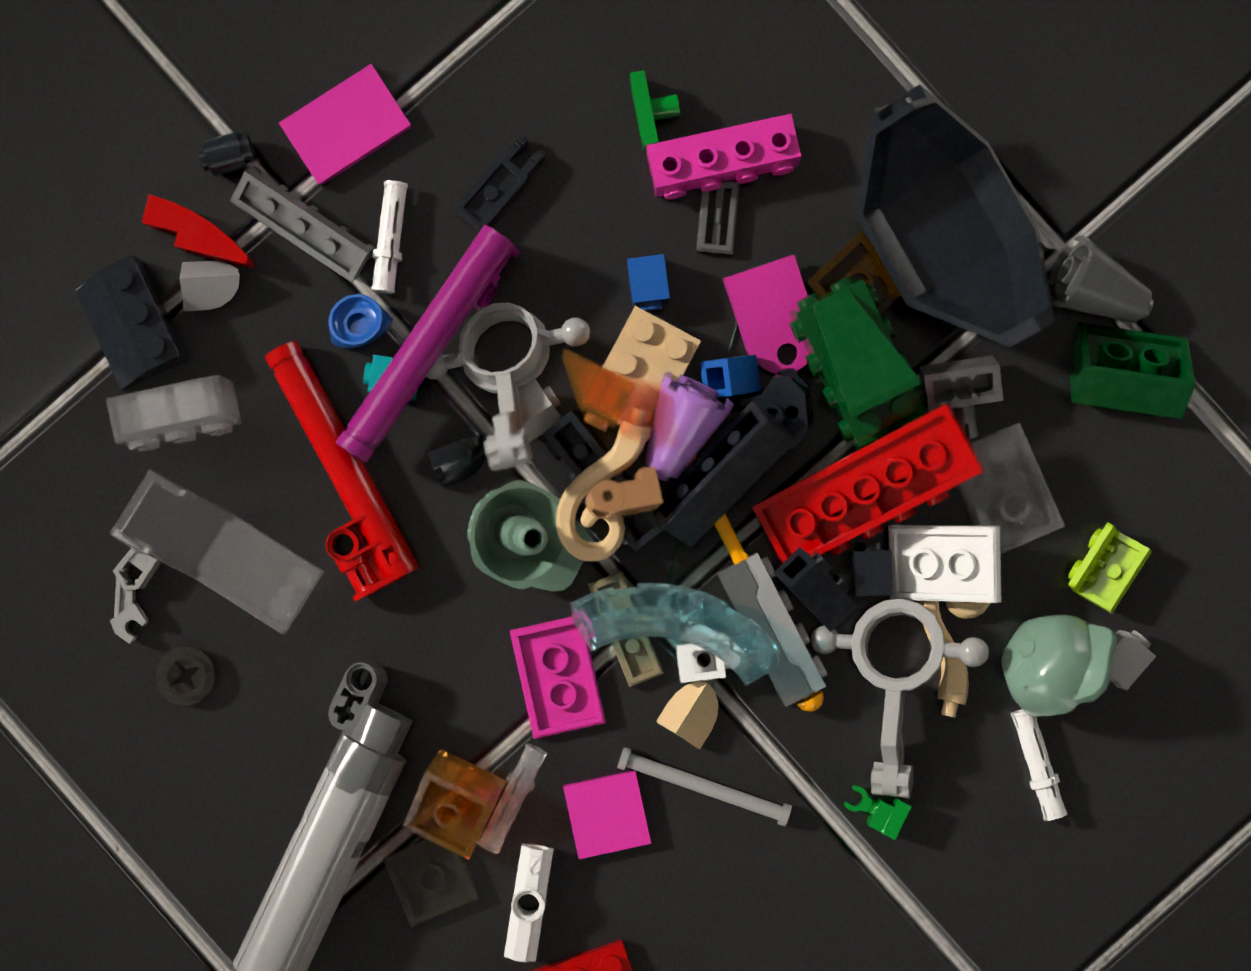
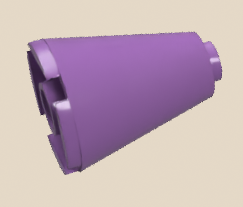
(682, 424)

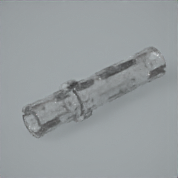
(519, 784)

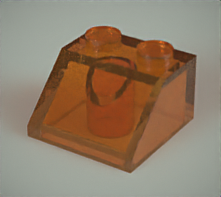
(598, 391)
(454, 803)

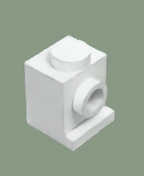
(691, 671)

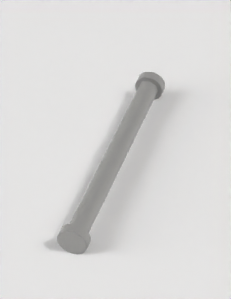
(705, 786)

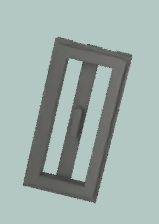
(714, 247)

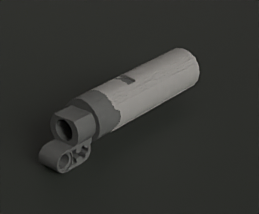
(331, 830)

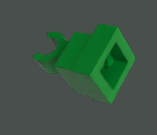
(883, 815)

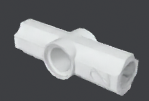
(526, 925)

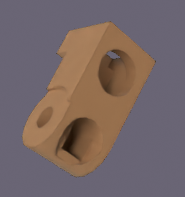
(630, 497)

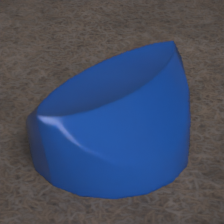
(357, 321)

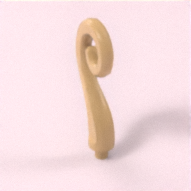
(626, 449)
(954, 673)

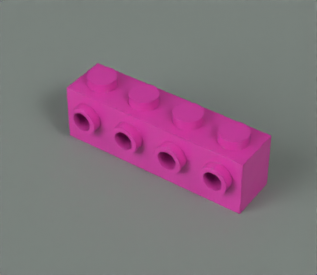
(723, 155)

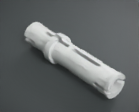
(387, 251)
(1043, 780)

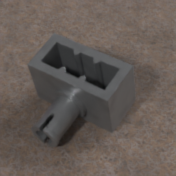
(962, 386)

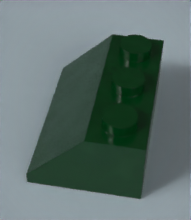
(1131, 371)

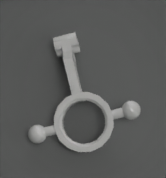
(510, 443)
(891, 775)

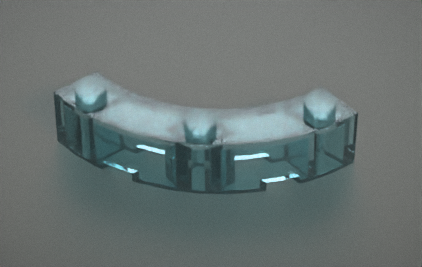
(679, 615)

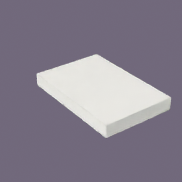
(946, 563)

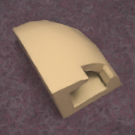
(691, 713)

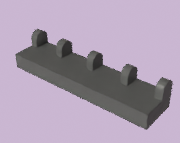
(301, 224)

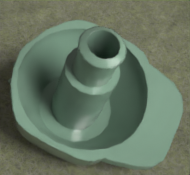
(518, 539)
(1058, 663)

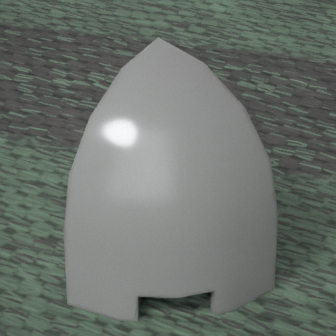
(207, 284)

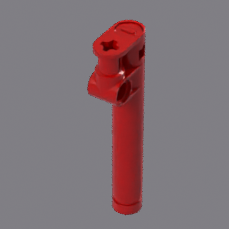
(378, 543)

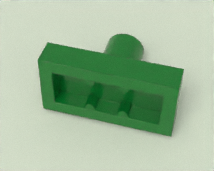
(649, 109)

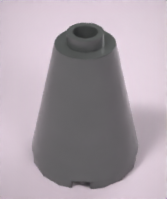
(1096, 284)

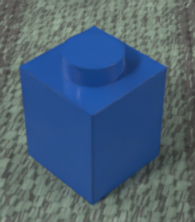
(648, 282)
(731, 375)

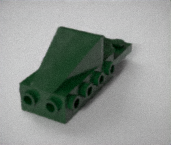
(857, 362)

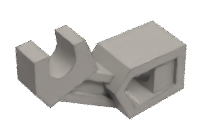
(125, 593)

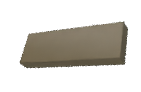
(636, 653)

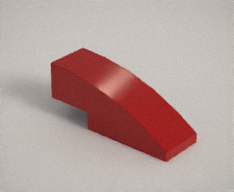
(193, 232)

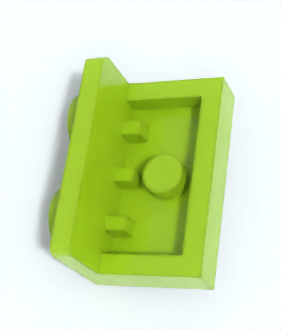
(1108, 568)

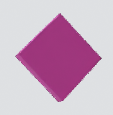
(607, 814)

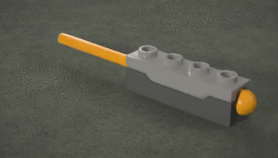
(755, 596)

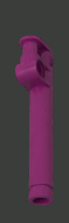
(468, 287)

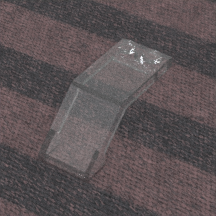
(217, 550)

